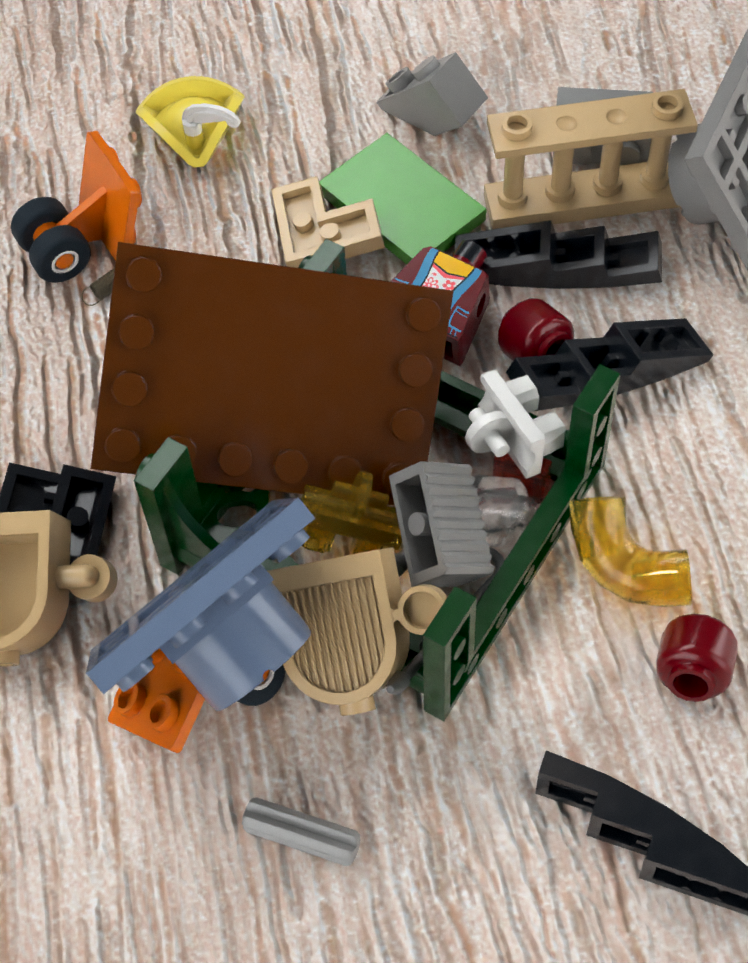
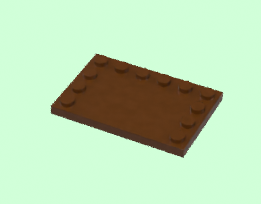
(267, 371)

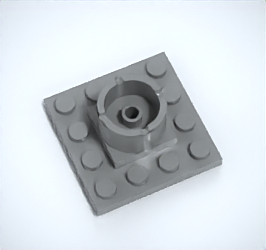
(712, 164)

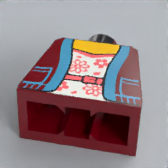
(470, 287)

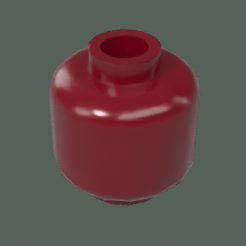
(533, 329)
(696, 657)

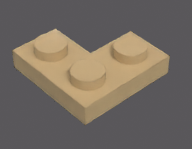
(307, 223)

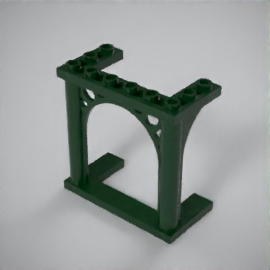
(187, 514)

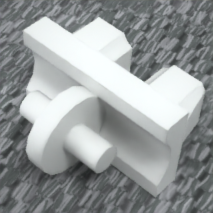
(505, 426)

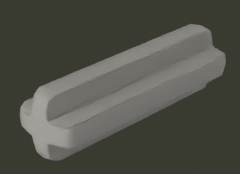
(301, 831)

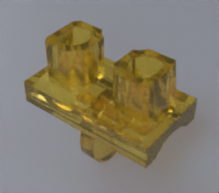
(353, 513)

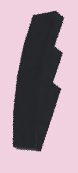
(572, 259)
(636, 349)
(674, 849)

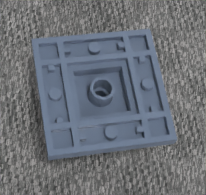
(219, 617)

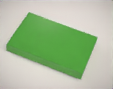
(411, 198)

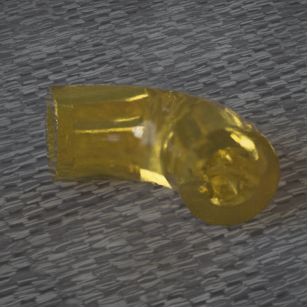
(620, 563)

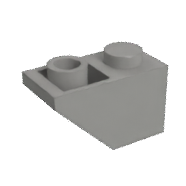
(434, 95)

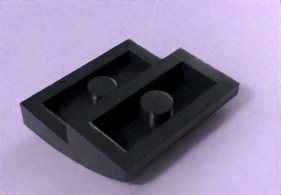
(75, 494)

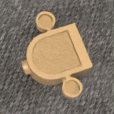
(38, 580)
(355, 625)

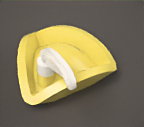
(192, 115)

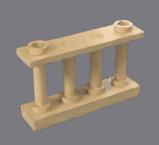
(592, 192)

